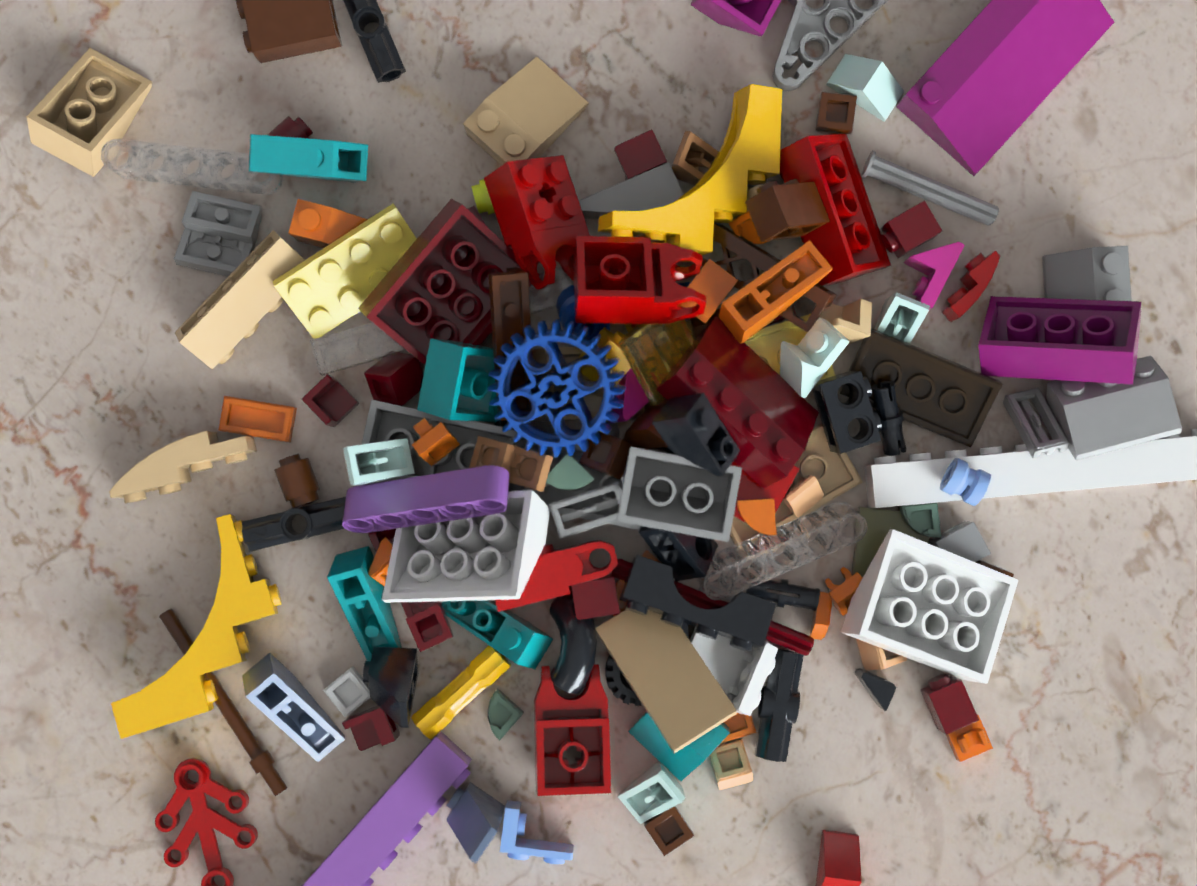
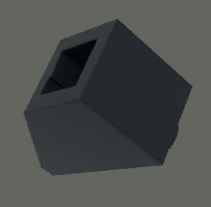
(696, 433)

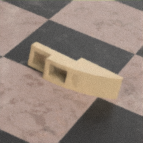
(170, 465)

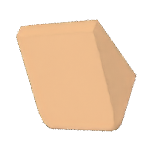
(803, 495)
(877, 658)
(731, 765)

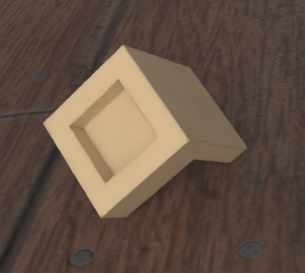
(851, 320)

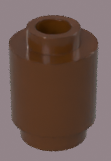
(297, 481)

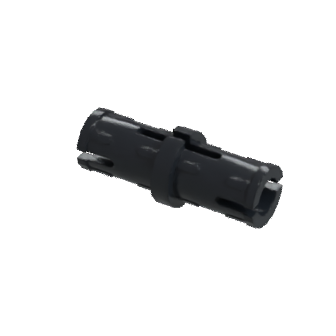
(890, 418)
(807, 597)

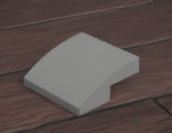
(217, 233)

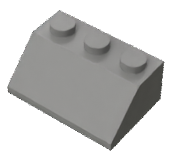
(1088, 274)
(1113, 415)
(677, 495)

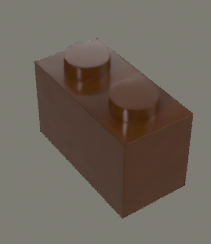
(786, 210)

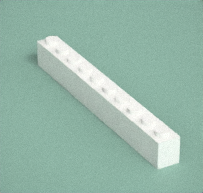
(1018, 474)

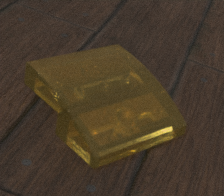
(654, 352)

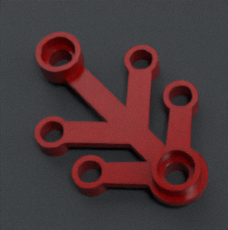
(204, 819)

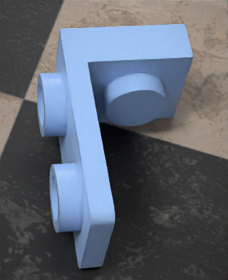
(522, 848)

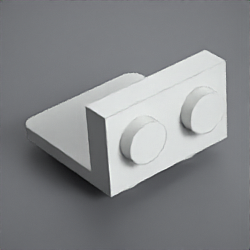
(736, 670)

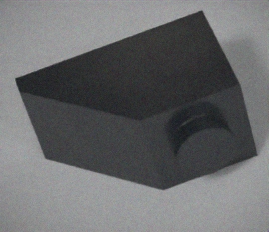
(393, 681)

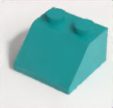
(458, 382)
(687, 758)

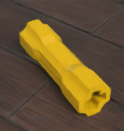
(460, 691)

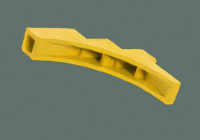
(746, 157)
(183, 688)

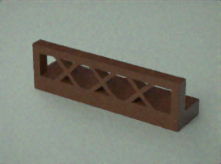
(762, 259)
(509, 316)

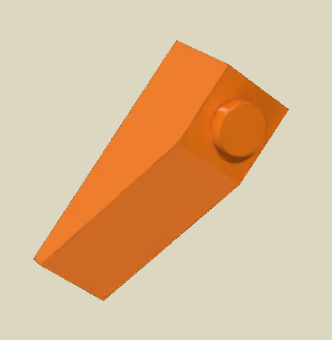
(321, 224)
(773, 292)

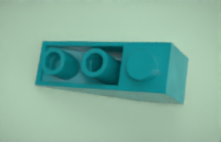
(308, 158)
(501, 630)

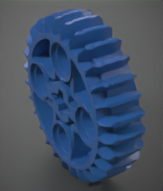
(539, 396)

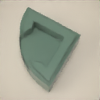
(569, 475)
(922, 518)
(502, 714)

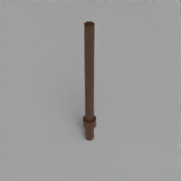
(260, 760)

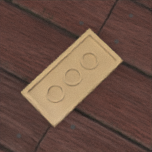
(832, 470)
(666, 676)

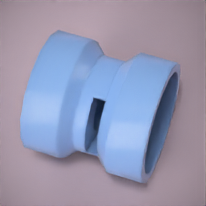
(965, 482)

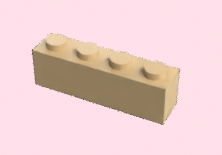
(238, 302)

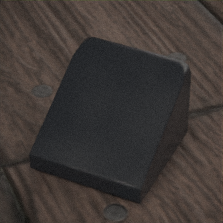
(878, 687)

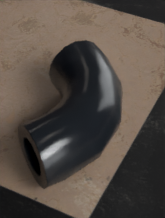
(576, 647)

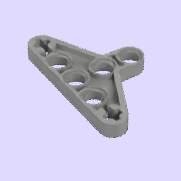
(813, 25)

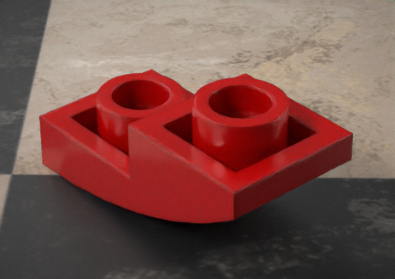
(976, 280)

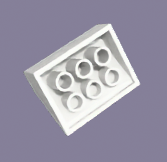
(469, 556)
(931, 607)

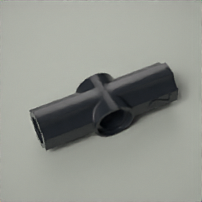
(377, 45)
(278, 528)
(779, 706)

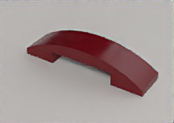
(425, 619)

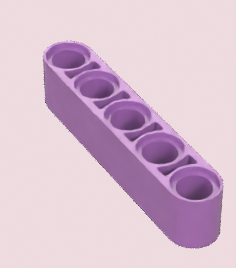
(426, 499)

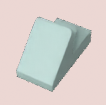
(807, 363)

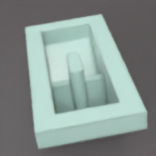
(869, 81)
(901, 317)
(378, 461)
(652, 793)

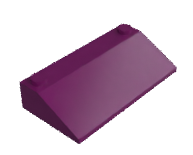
(1001, 73)

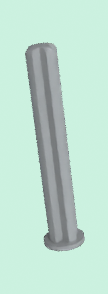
(929, 189)

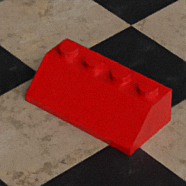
(852, 236)

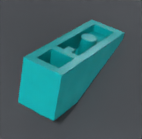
(362, 601)

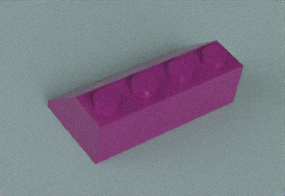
(1060, 339)

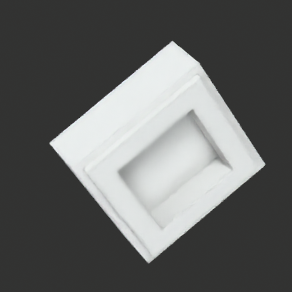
(348, 692)

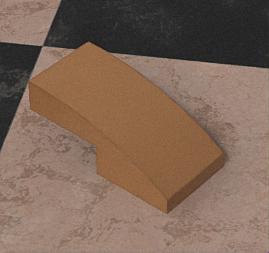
(524, 466)

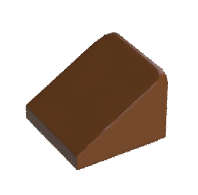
(607, 456)

